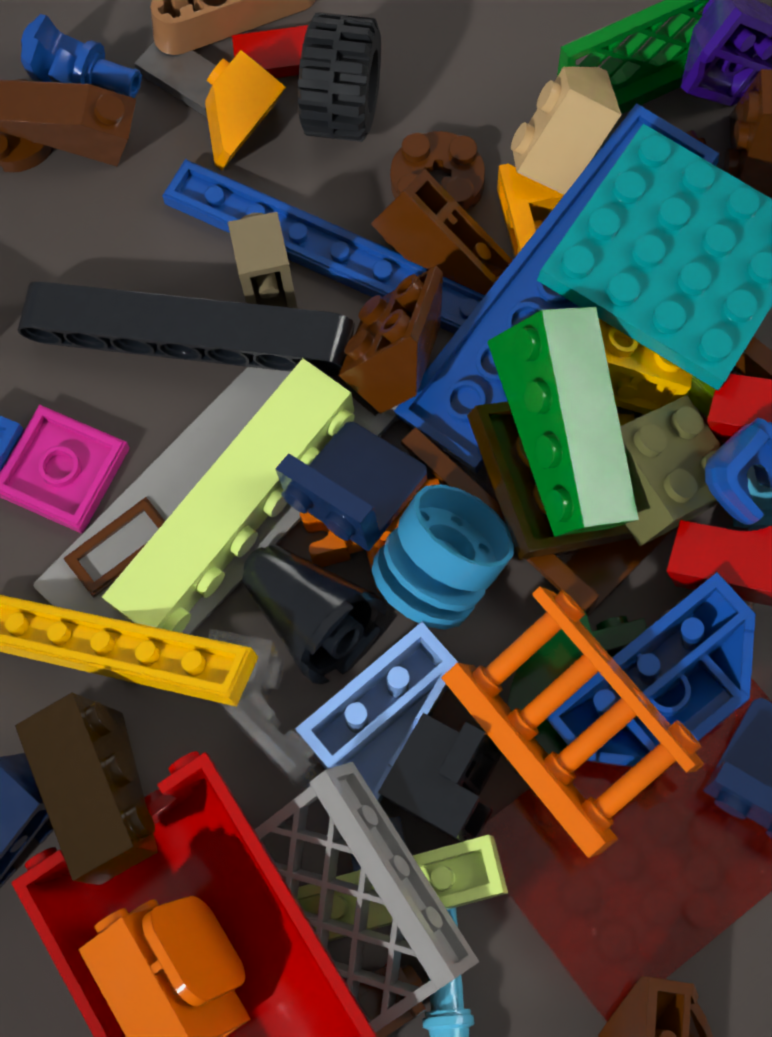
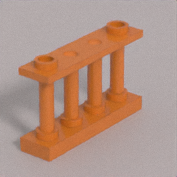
(553, 774)

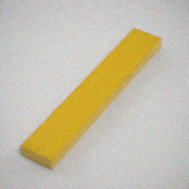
(126, 650)

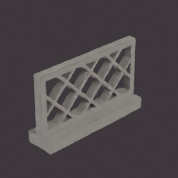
(397, 885)

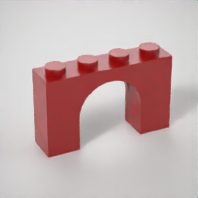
(703, 549)

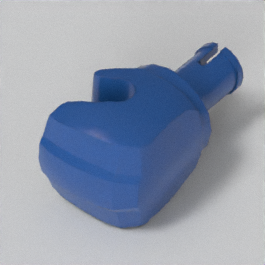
(62, 59)
(729, 466)

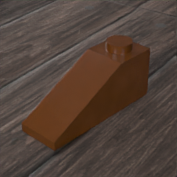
(68, 117)
(436, 231)

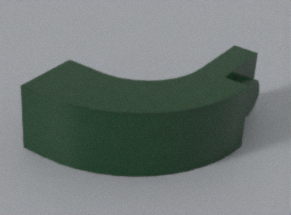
(558, 656)

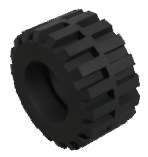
(339, 76)

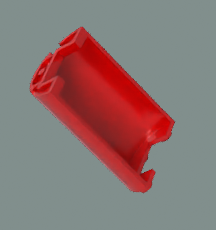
(216, 856)

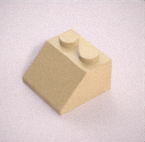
(567, 127)

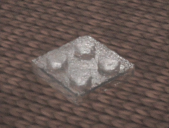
(286, 751)

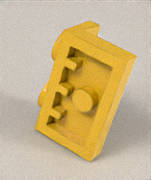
(639, 375)

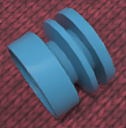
(442, 556)

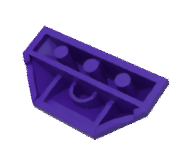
(728, 50)

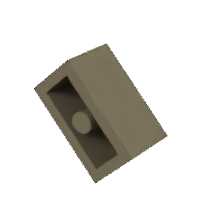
(262, 260)

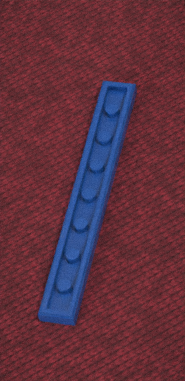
(310, 239)

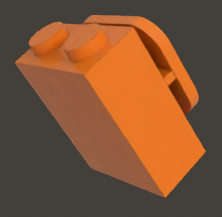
(168, 970)

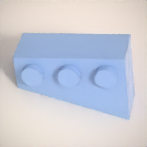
(380, 708)

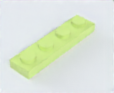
(456, 872)

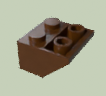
(395, 341)

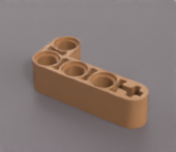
(197, 23)

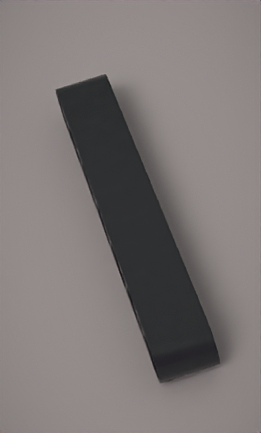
(184, 327)

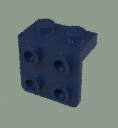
(353, 484)
(744, 772)

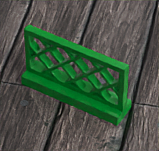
(642, 73)

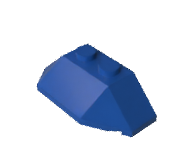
(687, 664)

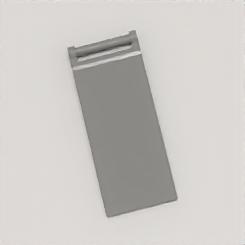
(166, 486)

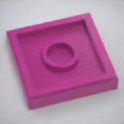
(61, 468)

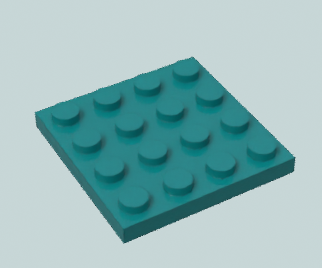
(671, 256)

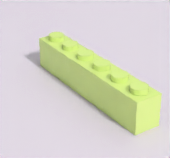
(230, 502)

